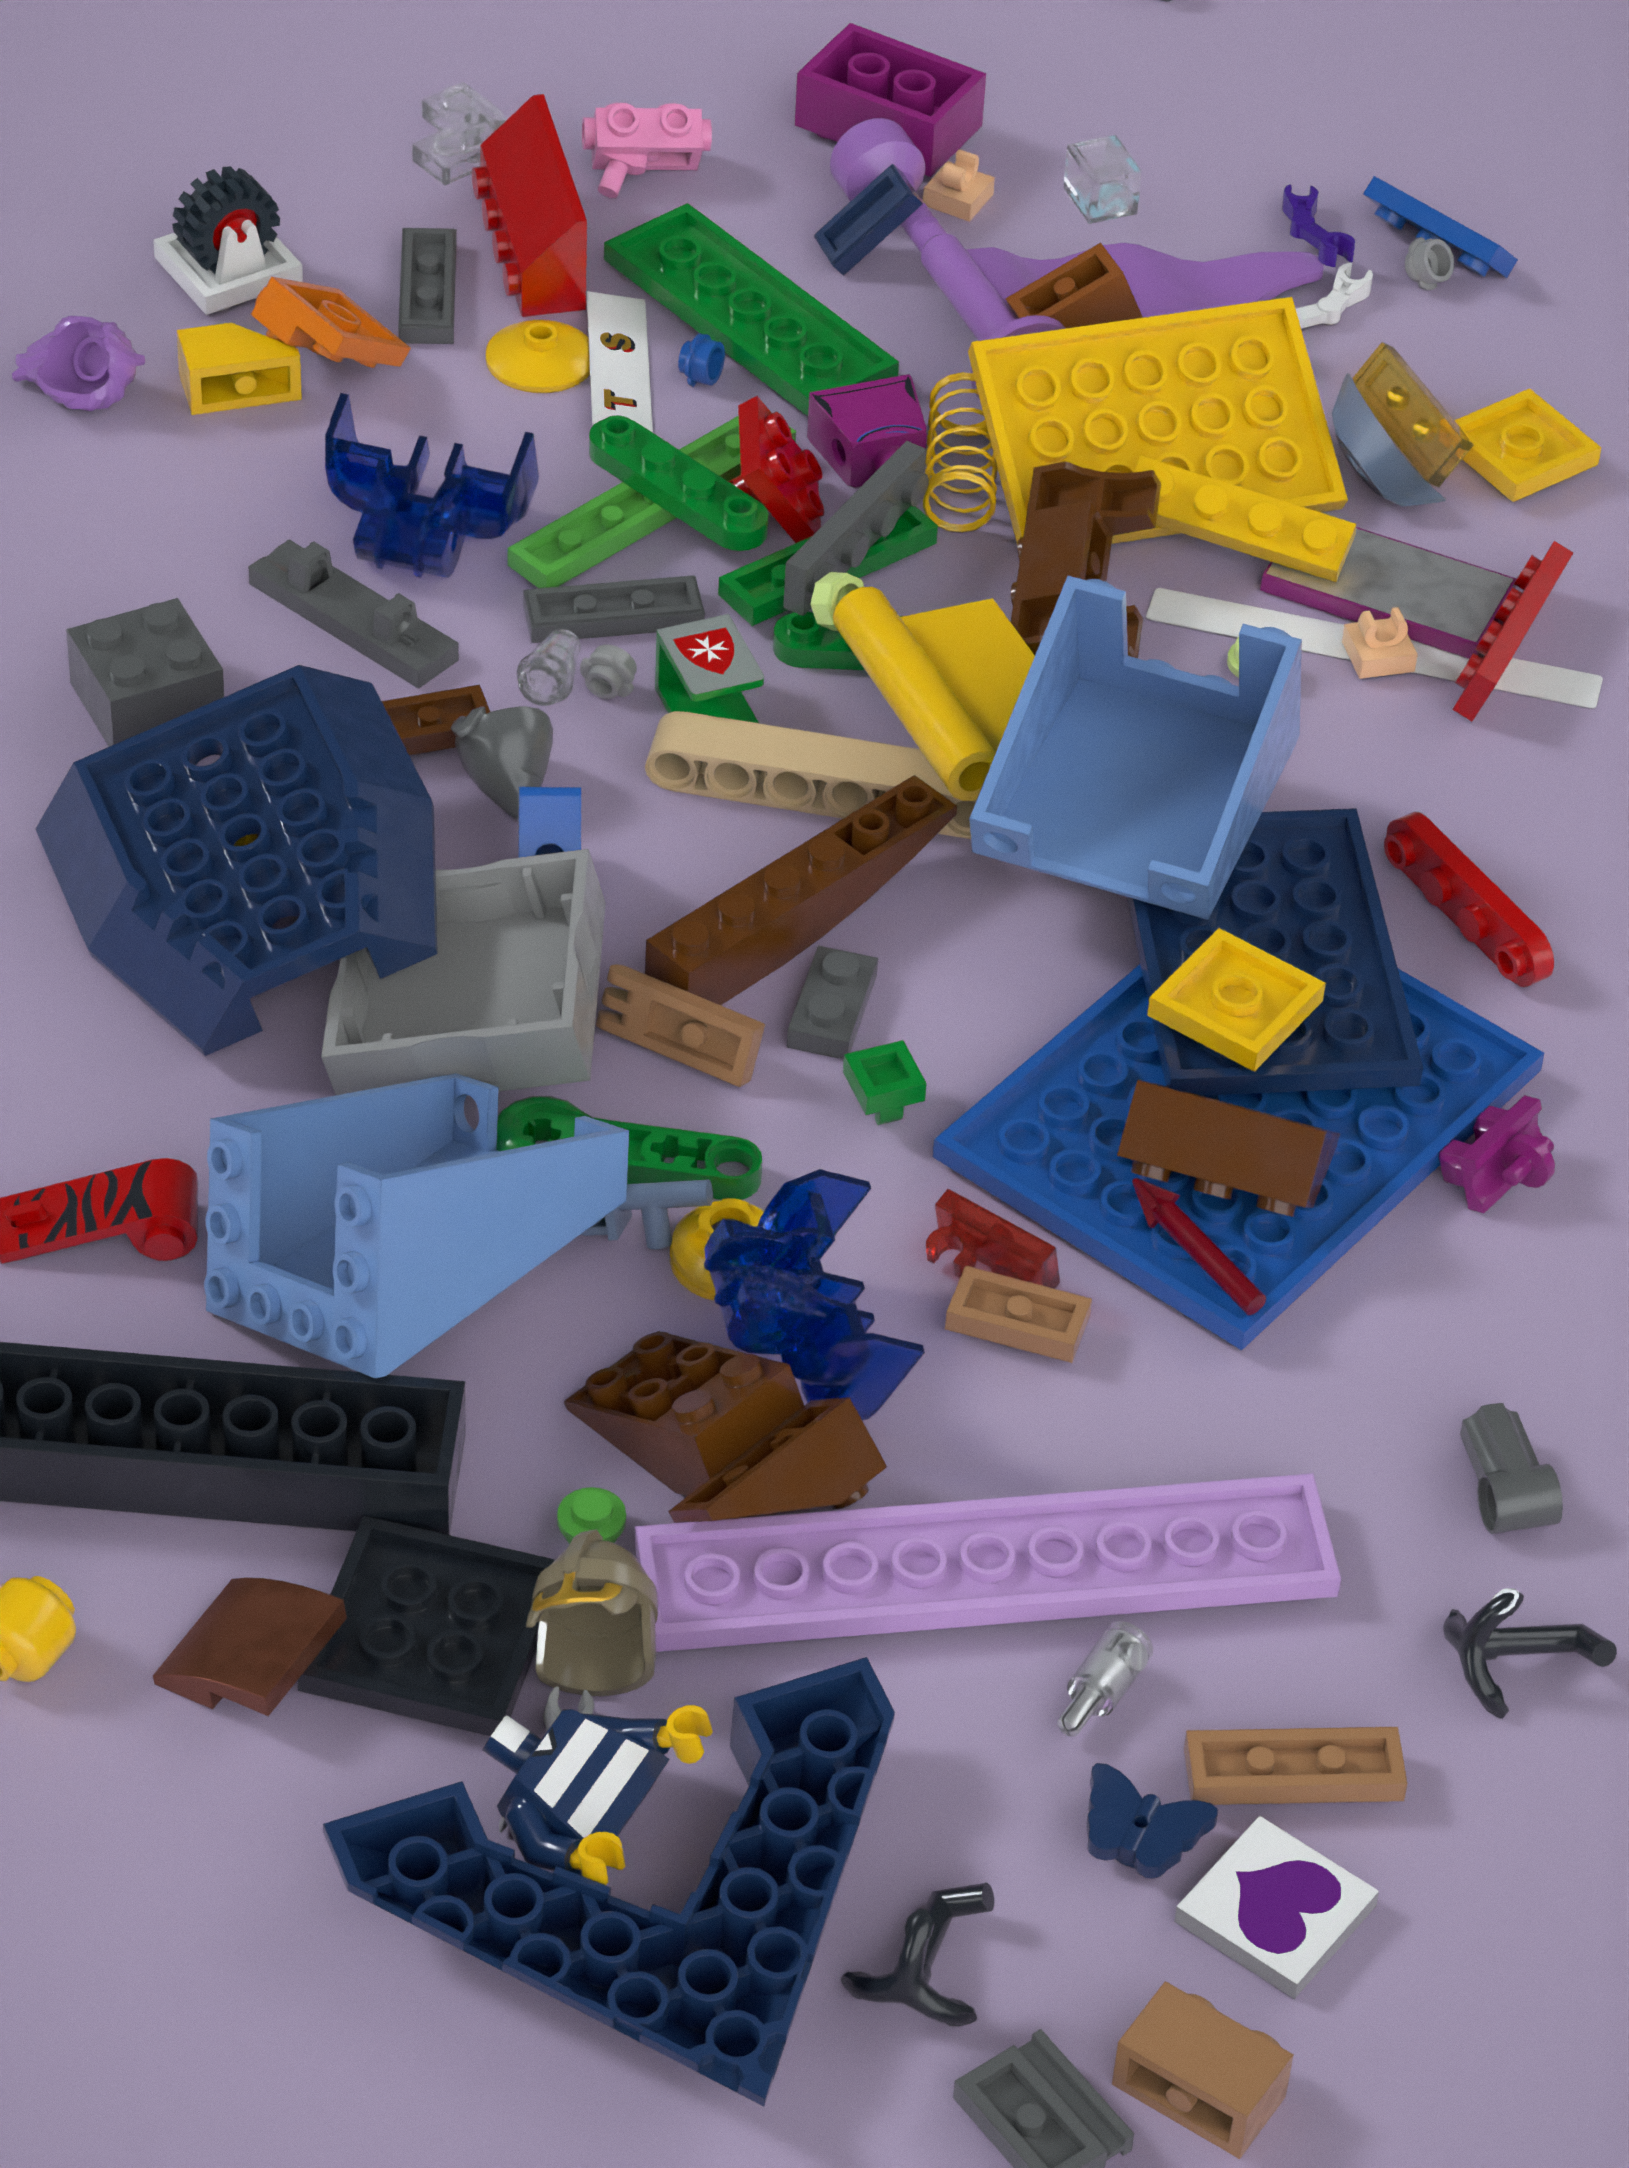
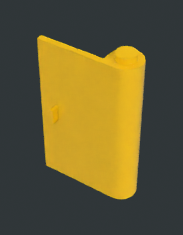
(944, 675)

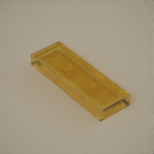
(1411, 415)

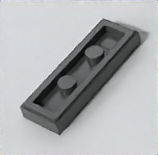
(427, 285)
(613, 607)

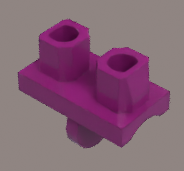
(1505, 1153)

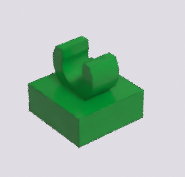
(884, 1080)

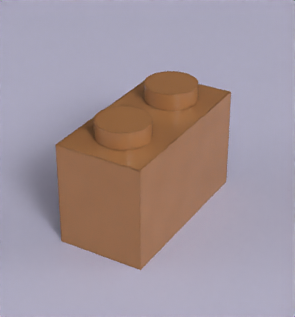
(1202, 2069)

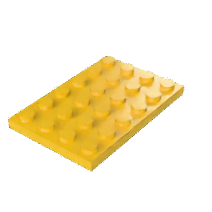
(1190, 389)

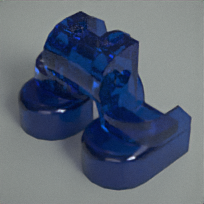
(417, 529)
(787, 1306)

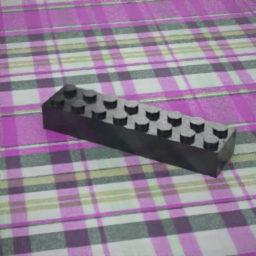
(227, 1439)

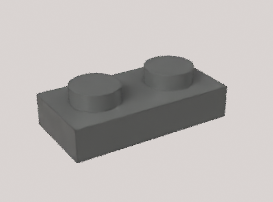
(832, 1002)

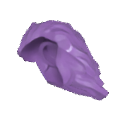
(81, 363)

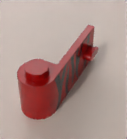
(146, 1200)

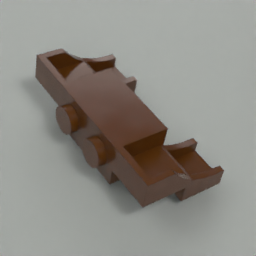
(1071, 534)

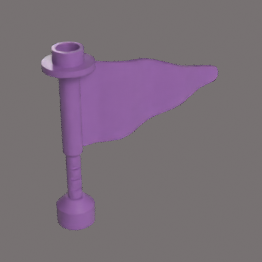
(982, 278)

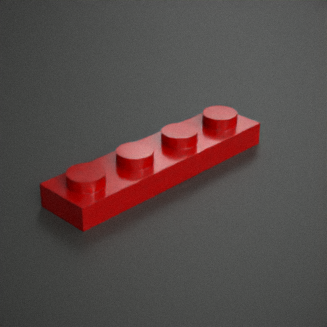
(1503, 640)

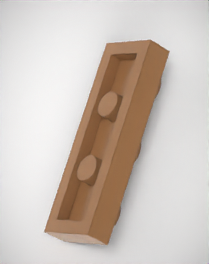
(1295, 1765)

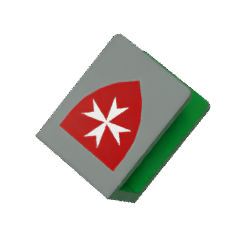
(705, 669)

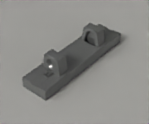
(353, 612)

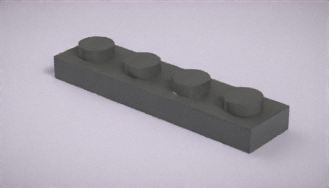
(857, 525)

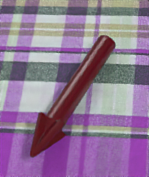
(1160, 1208)

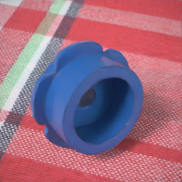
(701, 360)

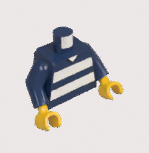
(586, 1782)

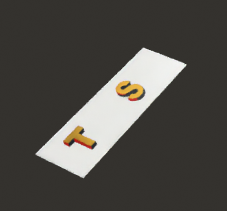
(619, 358)

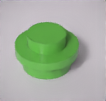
(591, 1510)

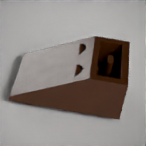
(686, 1406)

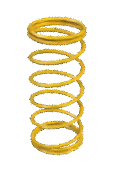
(959, 472)

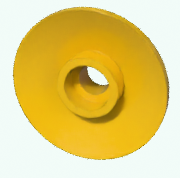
(539, 356)

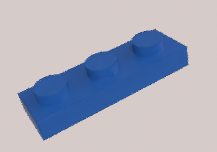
(1476, 250)

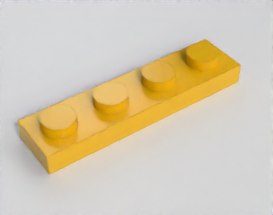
(1250, 521)

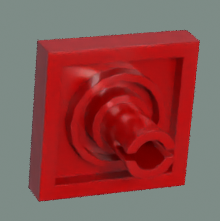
(778, 470)

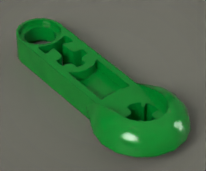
(554, 1119)

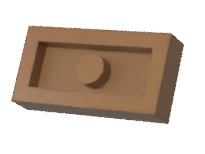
(1018, 1314)

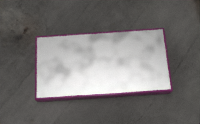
(1439, 596)

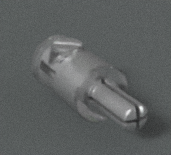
(1105, 1675)

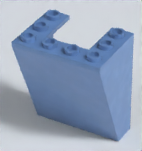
(1136, 767)
(388, 1217)

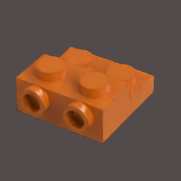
(326, 323)

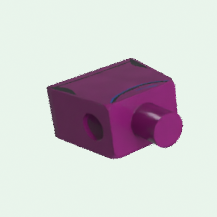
(864, 425)

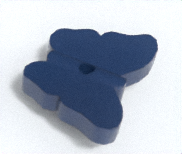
(1140, 1829)

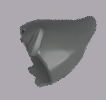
(504, 751)

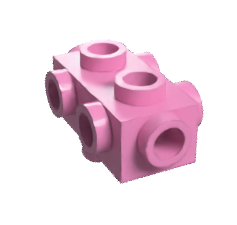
(644, 139)

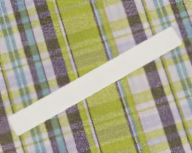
(1326, 639)

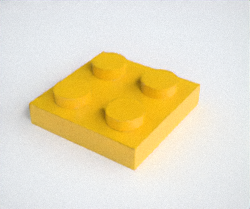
(1526, 445)
(1236, 999)

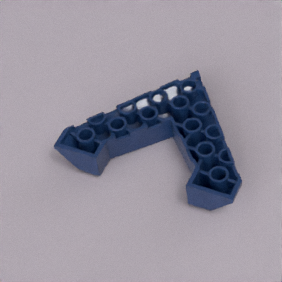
(692, 1985)

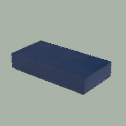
(868, 219)

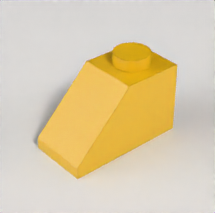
(235, 368)

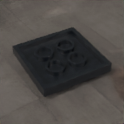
(430, 1627)

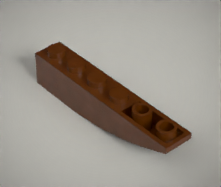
(797, 897)

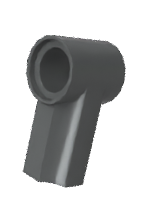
(1511, 1483)

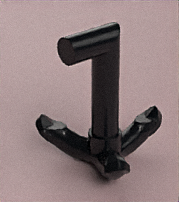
(1482, 1641)
(921, 1943)

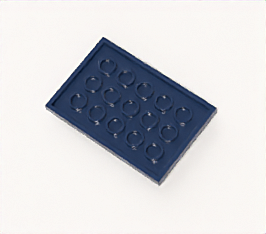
(1315, 904)

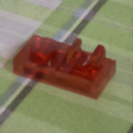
(991, 1241)

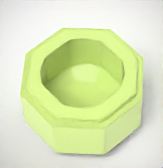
(828, 593)

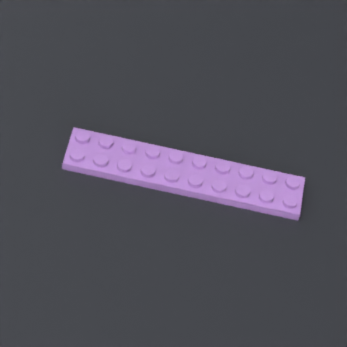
(987, 1561)

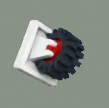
(225, 242)

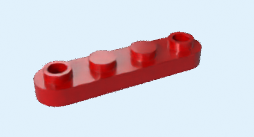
(1469, 899)

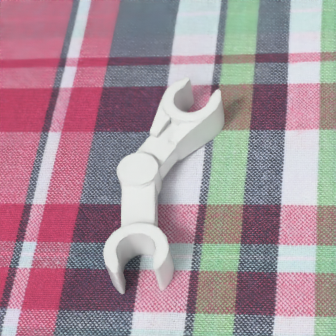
(1344, 294)

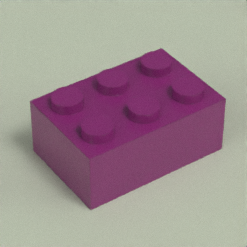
(875, 76)

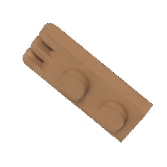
(680, 1025)

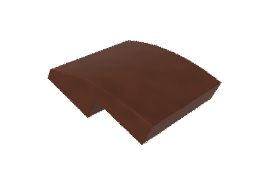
(252, 1644)

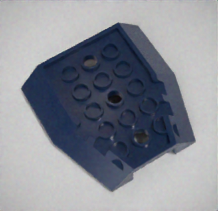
(188, 915)

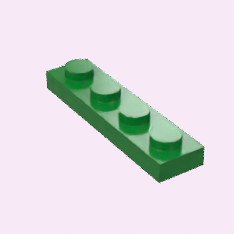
(758, 587)

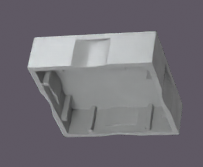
(501, 997)

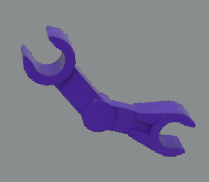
(1303, 226)

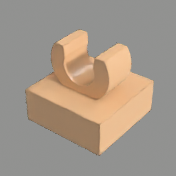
(959, 187)
(1379, 645)

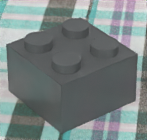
(142, 669)

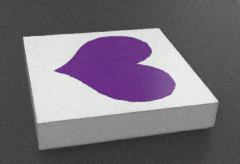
(1276, 1906)

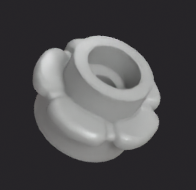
(1429, 262)
(609, 672)

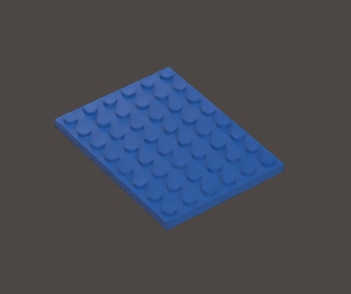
(1057, 1122)

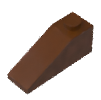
(804, 1463)

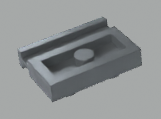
(1041, 2109)

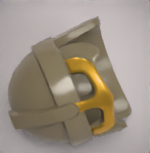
(595, 1619)

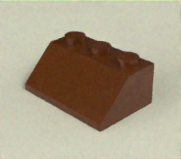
(1226, 1147)

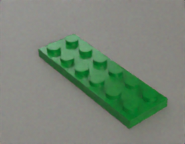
(746, 306)

